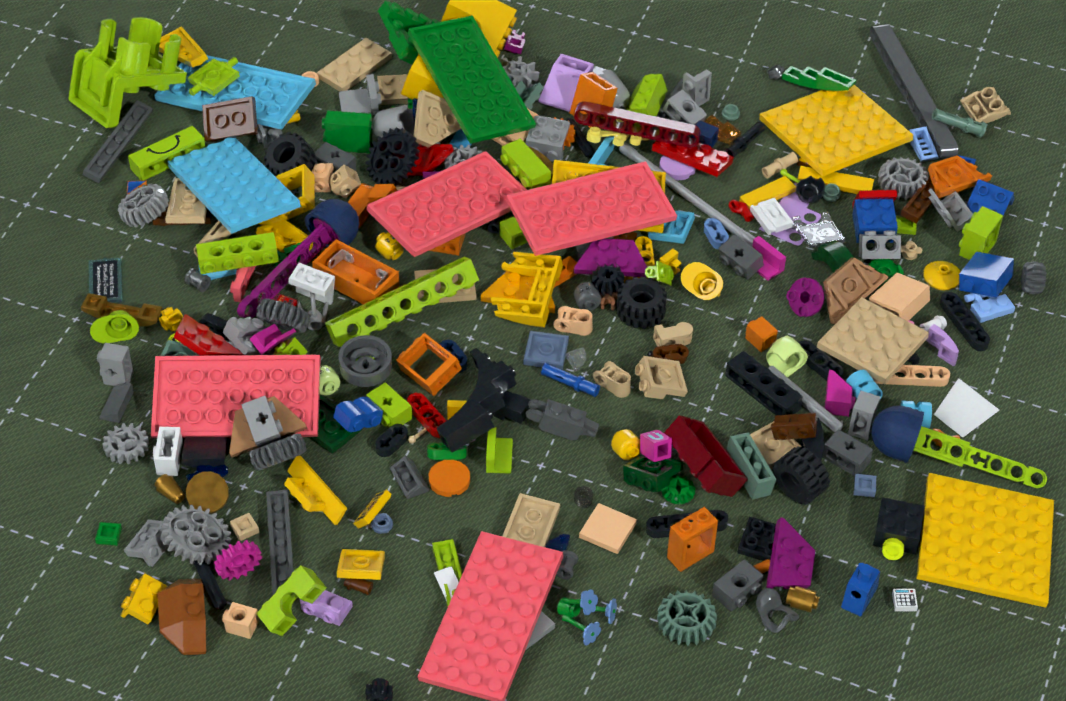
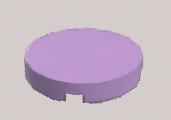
(676, 169)

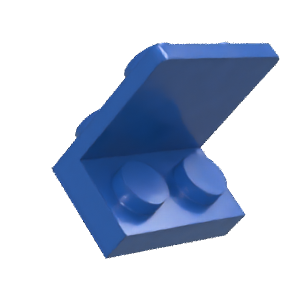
(991, 197)

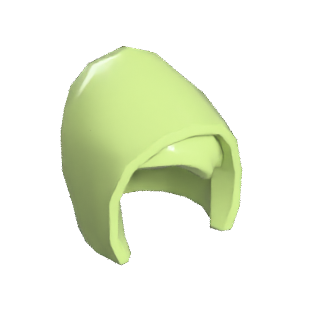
(786, 355)

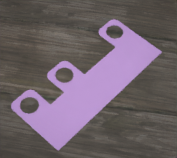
(794, 207)

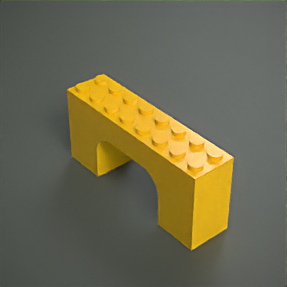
(492, 18)

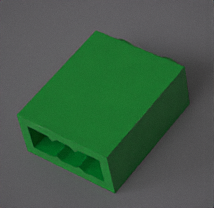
(348, 131)

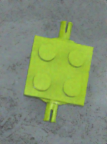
(213, 76)

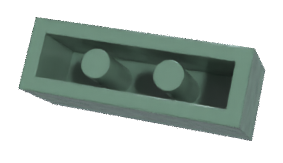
(753, 465)

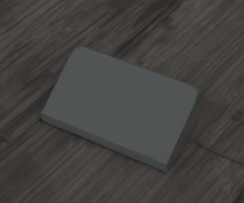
(117, 403)
(409, 477)

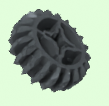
(283, 315)
(278, 451)

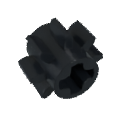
(379, 690)

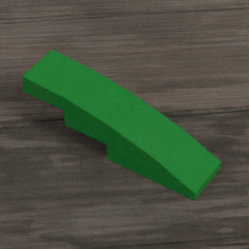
(823, 80)

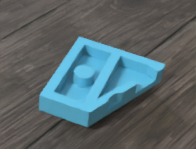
(676, 230)

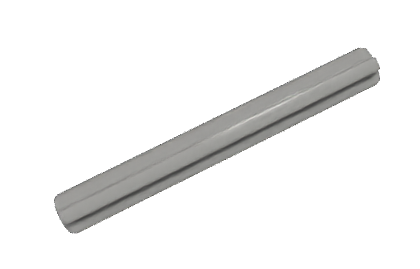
(810, 404)

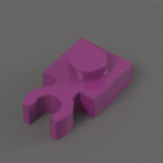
(515, 42)

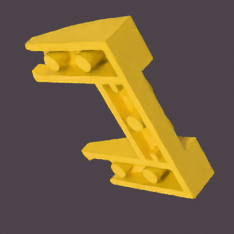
(535, 309)

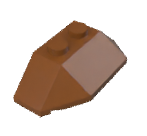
(183, 616)

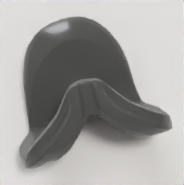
(770, 601)

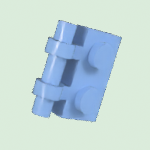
(989, 308)

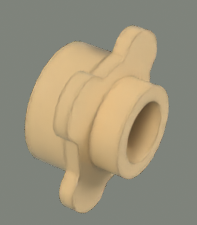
(910, 250)

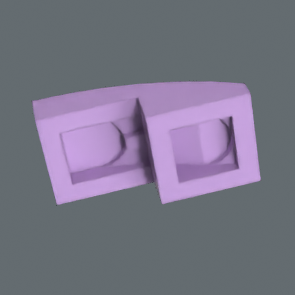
(947, 349)

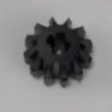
(607, 279)

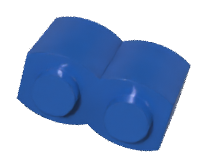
(358, 414)

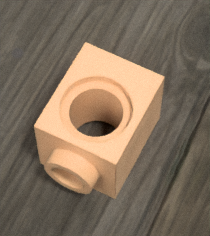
(243, 627)

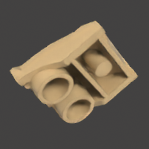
(985, 105)

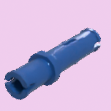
(577, 382)

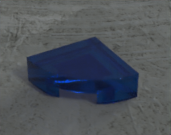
(560, 543)

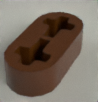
(672, 352)

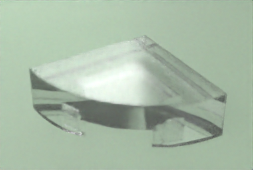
(576, 358)

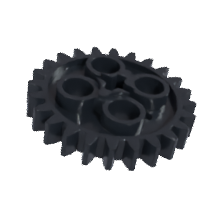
(392, 156)

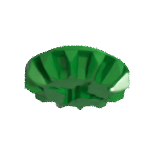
(686, 494)

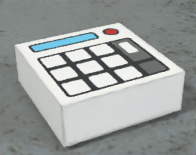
(904, 600)

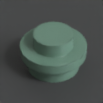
(730, 112)
(832, 192)

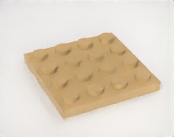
(873, 340)

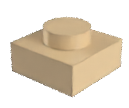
(244, 526)

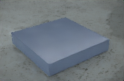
(546, 348)

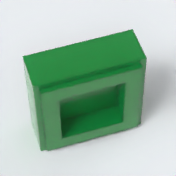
(108, 533)

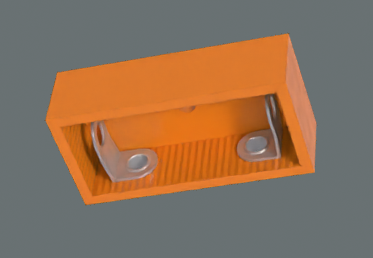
(351, 266)

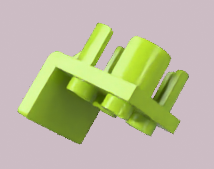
(107, 71)

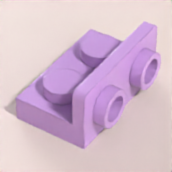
(328, 607)

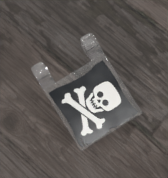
(818, 233)

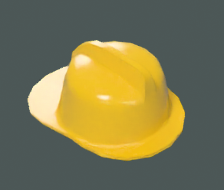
(701, 281)

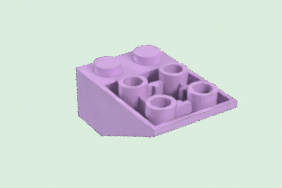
(563, 82)

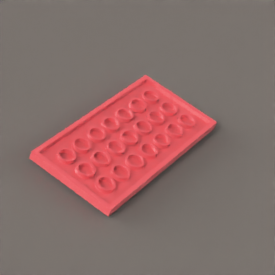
(446, 203)
(590, 208)
(207, 390)
(491, 617)

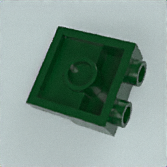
(649, 474)

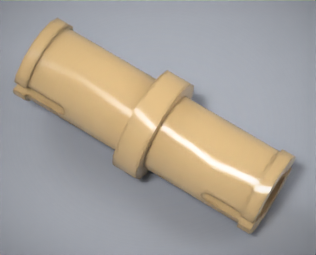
(778, 164)

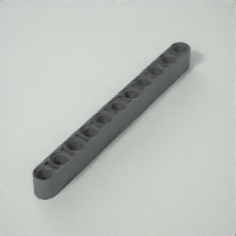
(912, 89)

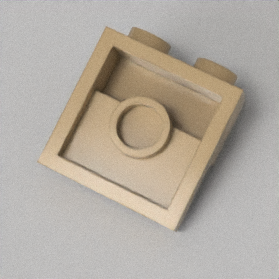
(660, 377)

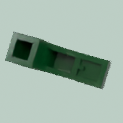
(833, 254)

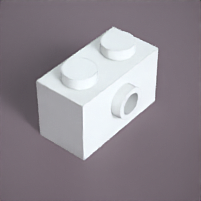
(168, 451)

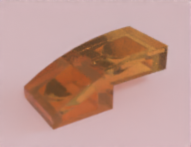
(727, 131)

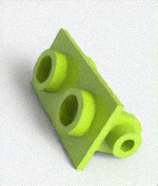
(661, 272)

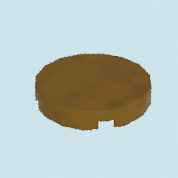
(207, 491)

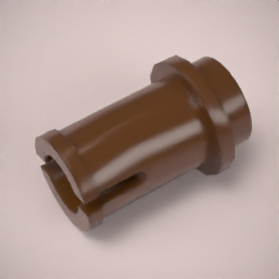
(359, 585)

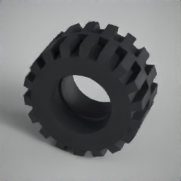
(283, 148)
(641, 302)
(801, 475)

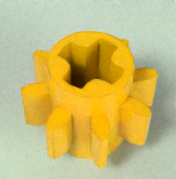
(170, 319)

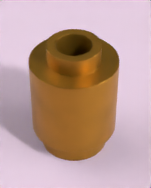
(802, 598)

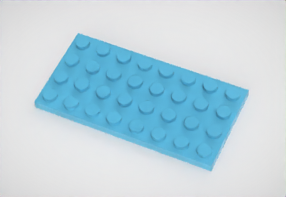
(275, 92)
(233, 184)

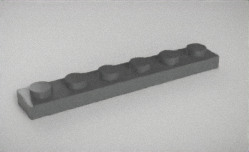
(117, 141)
(279, 537)

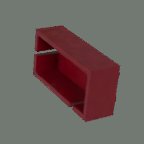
(705, 456)

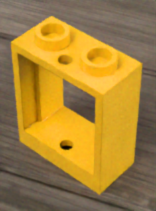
(300, 177)

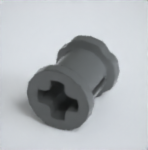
(198, 280)
(567, 565)

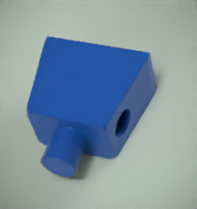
(865, 581)

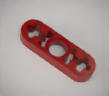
(426, 407)

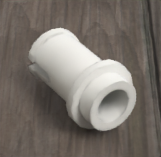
(940, 321)

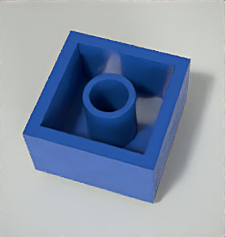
(874, 216)

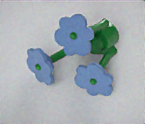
(571, 607)

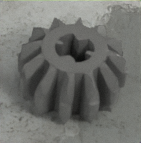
(1033, 277)

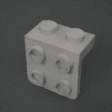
(361, 99)
(548, 136)
(952, 209)

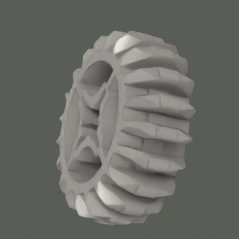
(902, 175)
(143, 205)

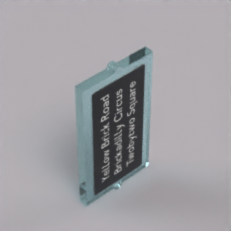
(106, 278)

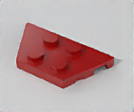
(430, 158)
(202, 340)

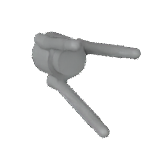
(317, 319)

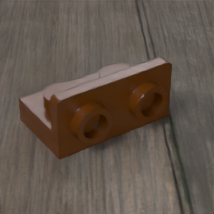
(794, 426)

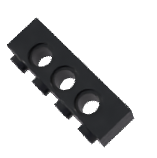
(763, 385)

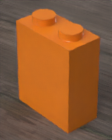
(594, 90)

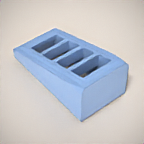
(926, 138)

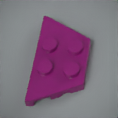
(612, 251)
(790, 558)

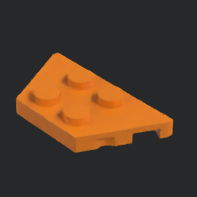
(954, 175)

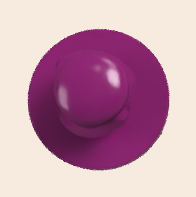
(805, 297)

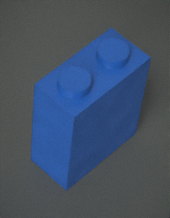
(986, 274)

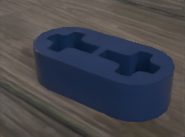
(457, 352)

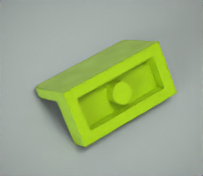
(498, 453)

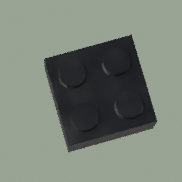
(899, 521)

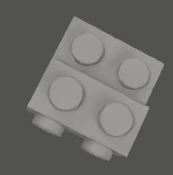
(241, 330)

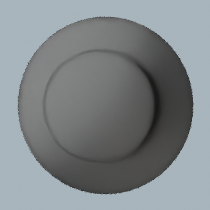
(776, 71)

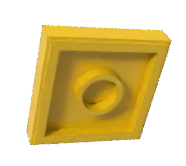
(361, 564)

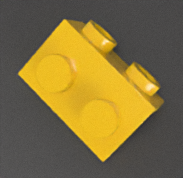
(143, 598)

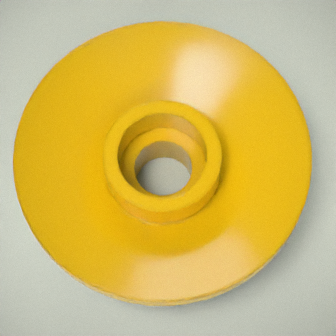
(942, 275)

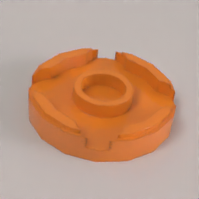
(449, 478)

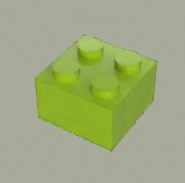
(980, 233)

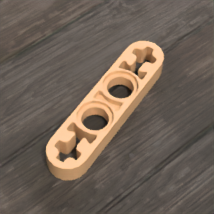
(911, 379)

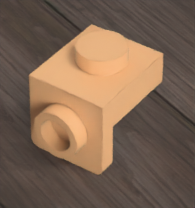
(322, 174)

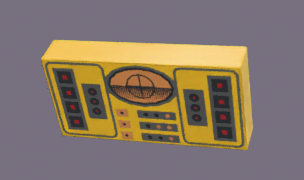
(372, 509)

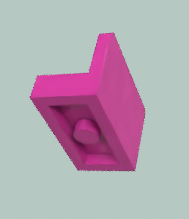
(773, 260)
(269, 338)

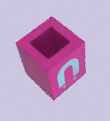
(655, 445)

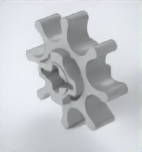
(520, 71)

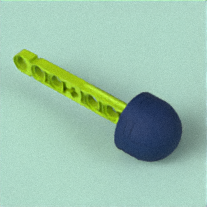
(899, 433)

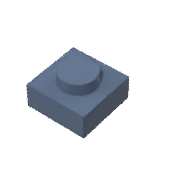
(864, 485)

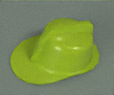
(114, 327)

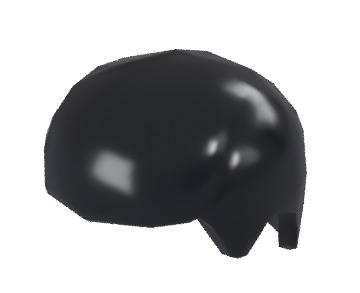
(810, 190)

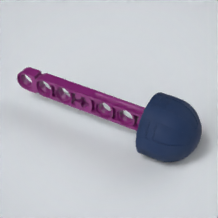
(326, 223)

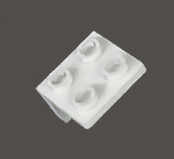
(313, 280)

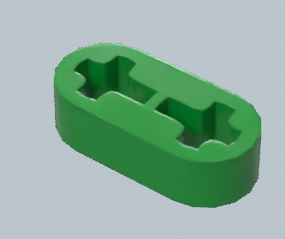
(439, 451)

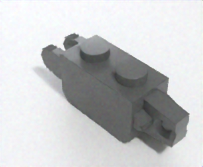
(561, 419)

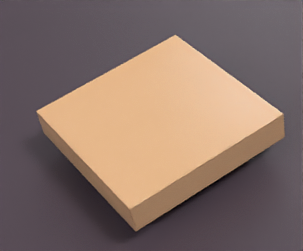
(607, 528)

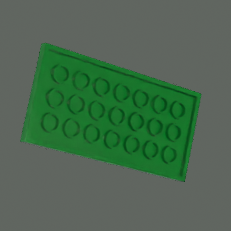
(471, 79)

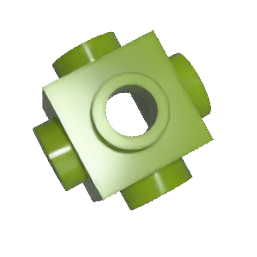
(290, 347)

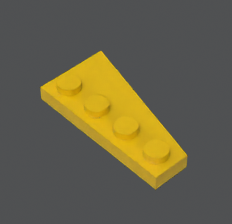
(190, 51)

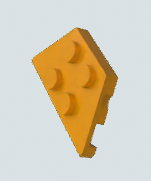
(512, 286)

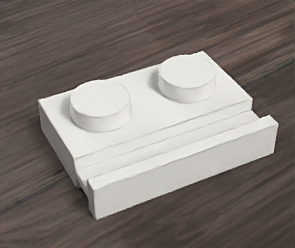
(771, 216)

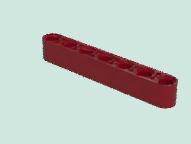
(646, 122)

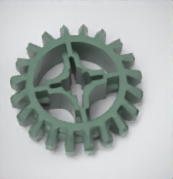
(685, 625)

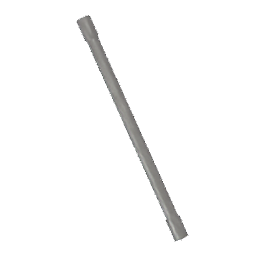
(633, 155)

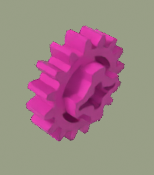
(237, 560)

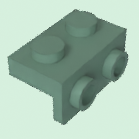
(530, 94)

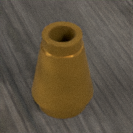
(169, 488)

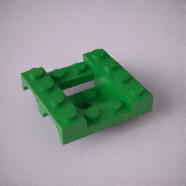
(398, 22)

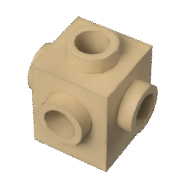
(344, 181)

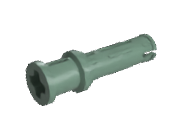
(965, 124)

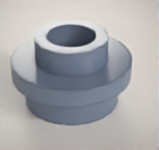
(379, 519)

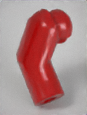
(742, 209)

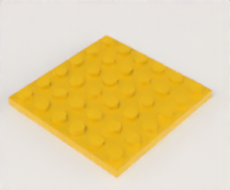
(835, 128)
(986, 540)

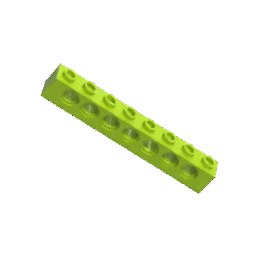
(466, 278)

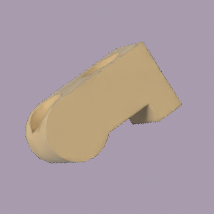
(673, 335)

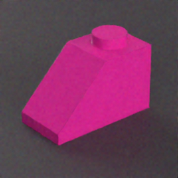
(838, 395)

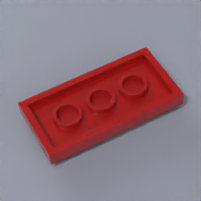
(700, 157)

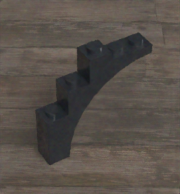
(486, 399)

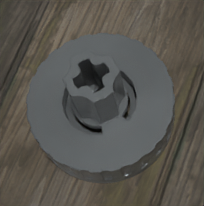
(365, 370)

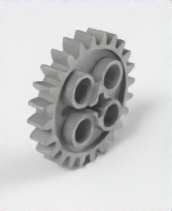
(195, 534)

